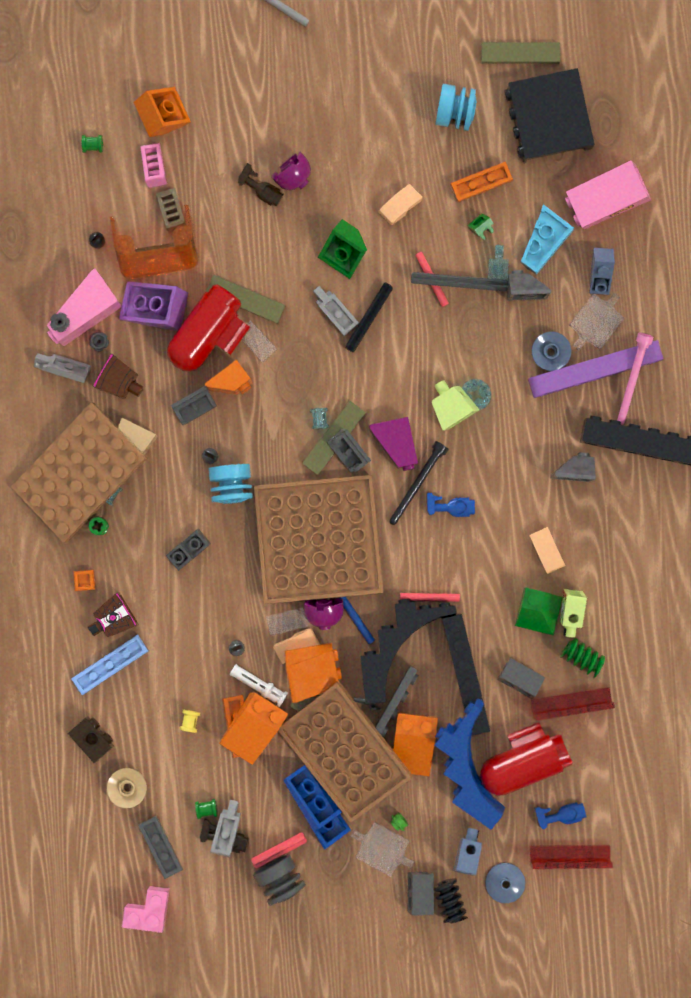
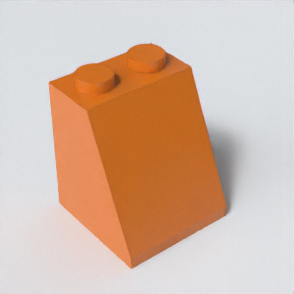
(311, 670)

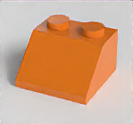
(161, 111)
(230, 380)

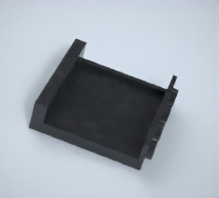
(549, 114)

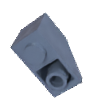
(601, 271)

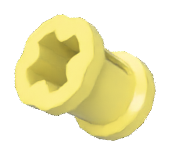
(189, 721)

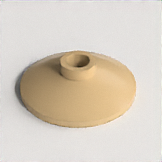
(119, 795)

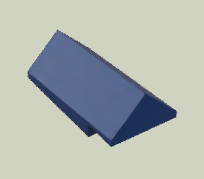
(317, 807)

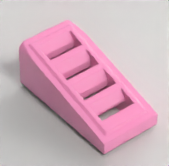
(155, 177)

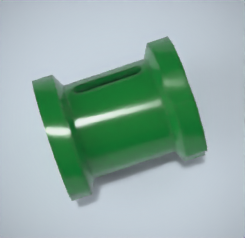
(92, 143)
(104, 528)
(206, 808)

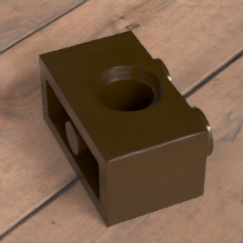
(80, 737)

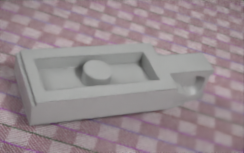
(335, 311)
(63, 367)
(226, 830)

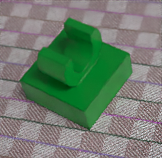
(481, 224)

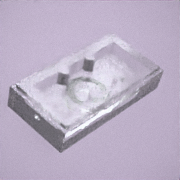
(258, 342)
(287, 621)

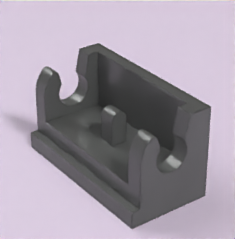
(193, 405)
(348, 450)
(521, 678)
(420, 893)

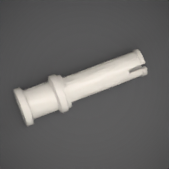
(269, 691)

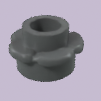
(59, 327)
(99, 336)

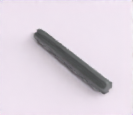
(459, 281)

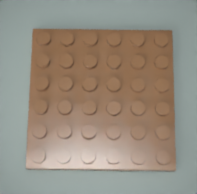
(318, 539)

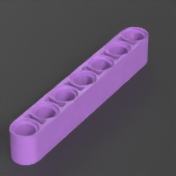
(592, 370)

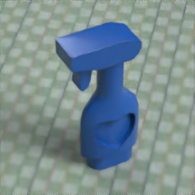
(456, 507)
(567, 814)

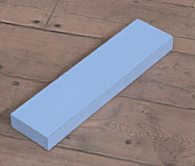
(110, 664)

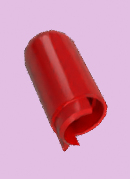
(208, 325)
(529, 761)

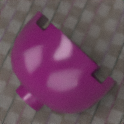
(293, 172)
(324, 612)

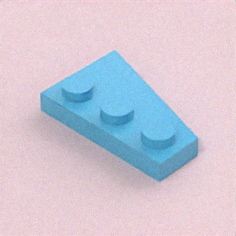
(546, 239)

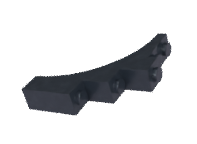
(408, 619)

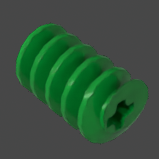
(583, 657)

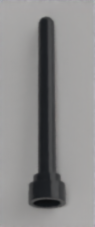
(438, 451)

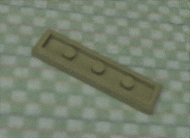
(520, 52)
(251, 301)
(322, 451)

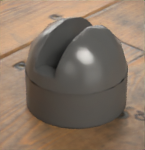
(208, 460)
(238, 652)

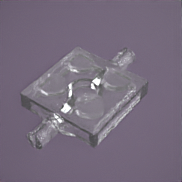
(596, 321)
(382, 849)

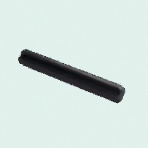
(369, 317)

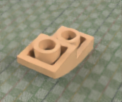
(400, 203)
(547, 550)
(298, 640)

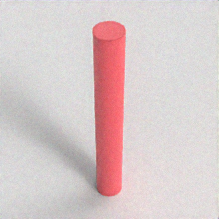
(426, 269)
(430, 597)

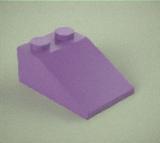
(154, 305)

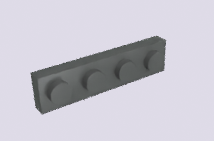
(399, 695)

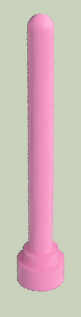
(643, 342)

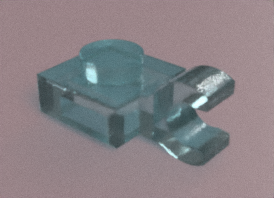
(498, 267)

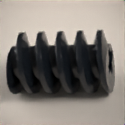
(450, 901)

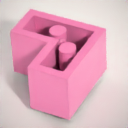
(152, 915)

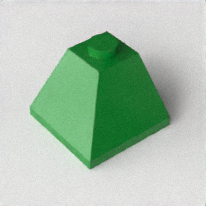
(343, 249)
(538, 611)

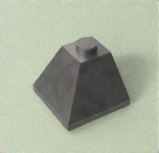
(526, 287)
(577, 469)

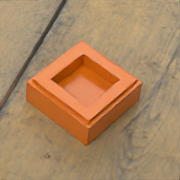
(84, 580)

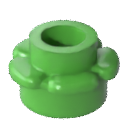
(399, 822)

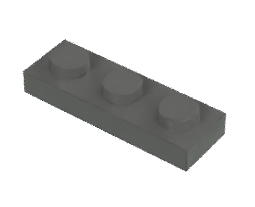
(160, 847)

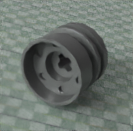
(279, 880)

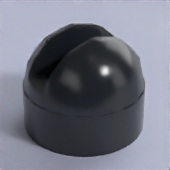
(99, 242)

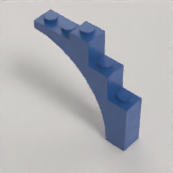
(460, 768)

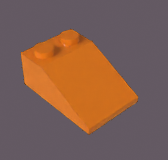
(253, 728)
(415, 741)

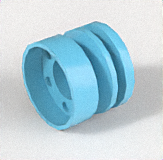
(456, 107)
(230, 483)

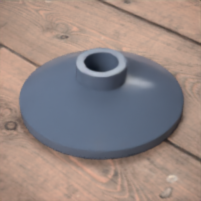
(553, 341)
(501, 873)

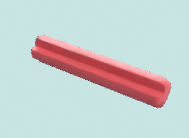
(279, 850)

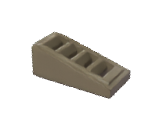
(173, 224)

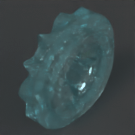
(484, 392)

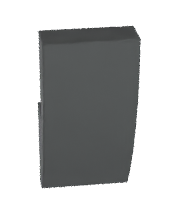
(188, 549)

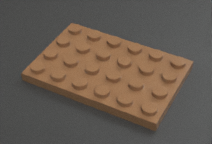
(78, 472)
(345, 752)

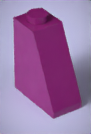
(397, 442)

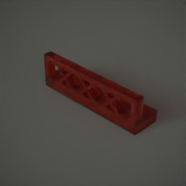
(571, 703)
(570, 857)

